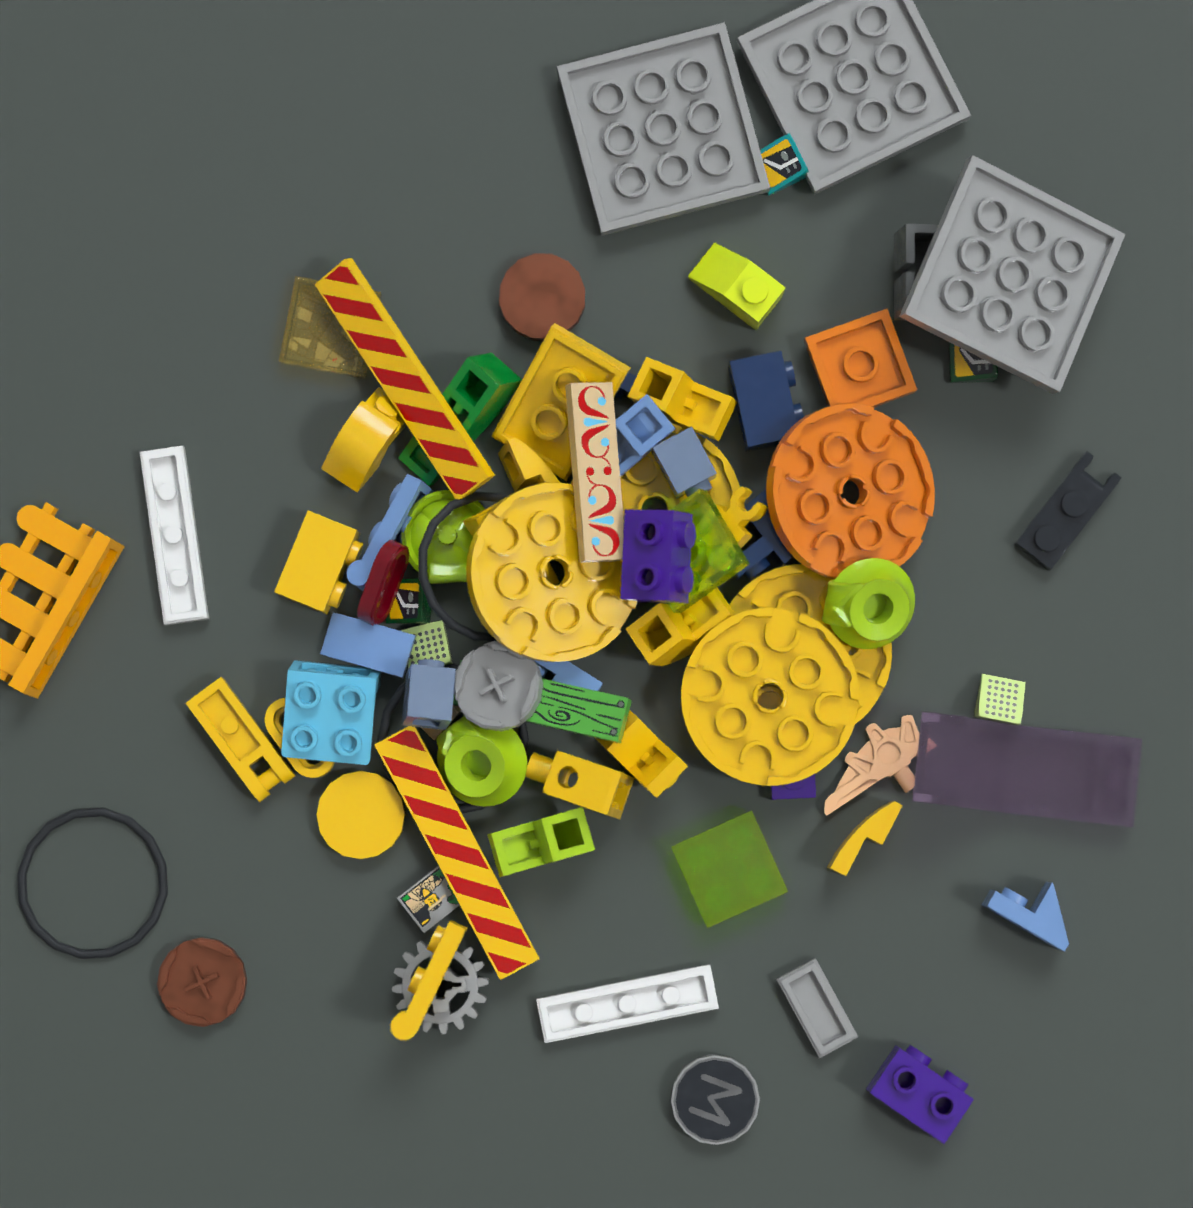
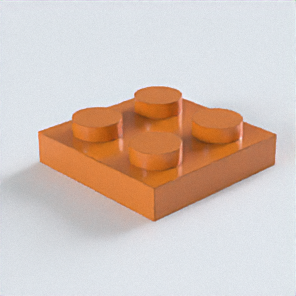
(861, 362)

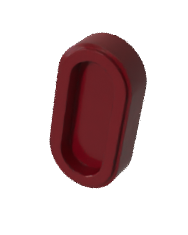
(383, 582)

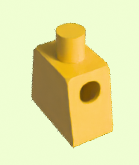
(596, 787)

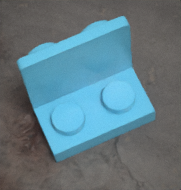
(329, 712)

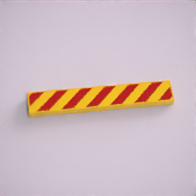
(404, 379)
(457, 851)

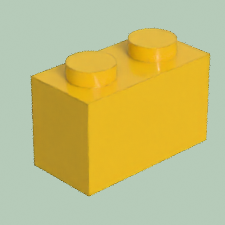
(319, 563)

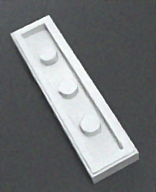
(174, 535)
(627, 1003)

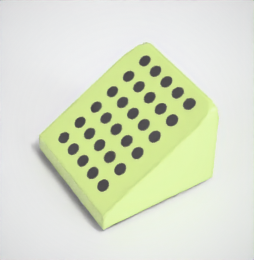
(430, 643)
(1000, 699)

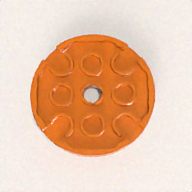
(810, 475)

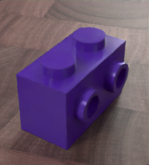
(657, 556)
(920, 1093)

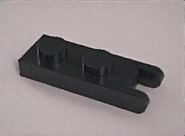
(1065, 514)

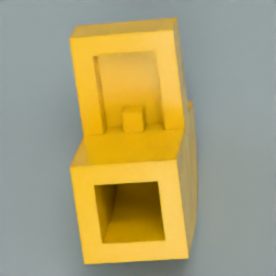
(683, 399)
(364, 441)
(671, 636)
(645, 756)

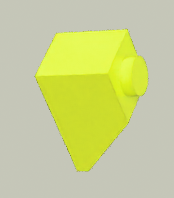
(737, 284)

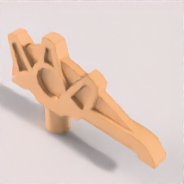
(881, 757)

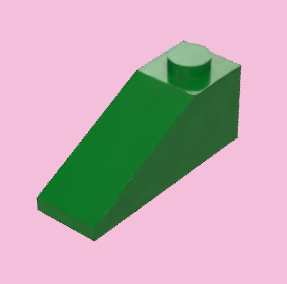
(476, 398)

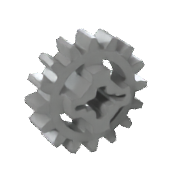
(442, 1005)

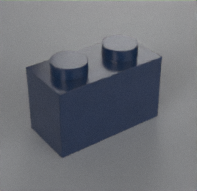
(764, 398)

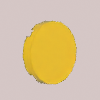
(360, 815)

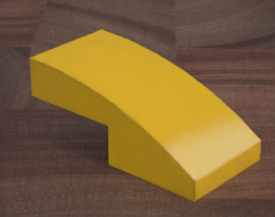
(524, 465)
(873, 827)

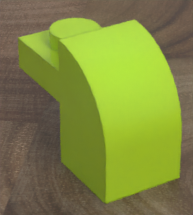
(541, 842)

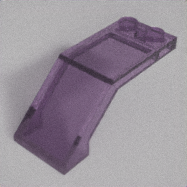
(1027, 770)

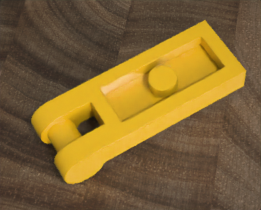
(239, 737)
(427, 981)

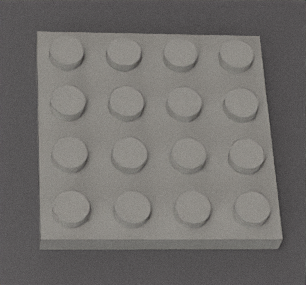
(852, 83)
(663, 129)
(1012, 275)

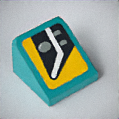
(783, 163)

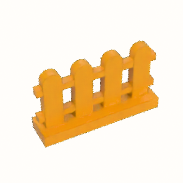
(73, 593)

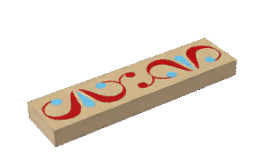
(595, 471)

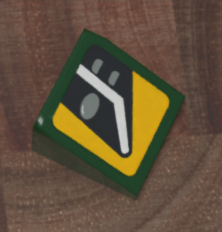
(969, 368)
(410, 604)

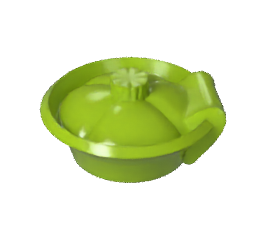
(451, 539)
(869, 603)
(481, 763)

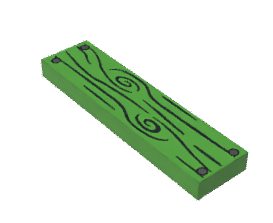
(580, 711)

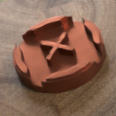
(541, 293)
(202, 981)

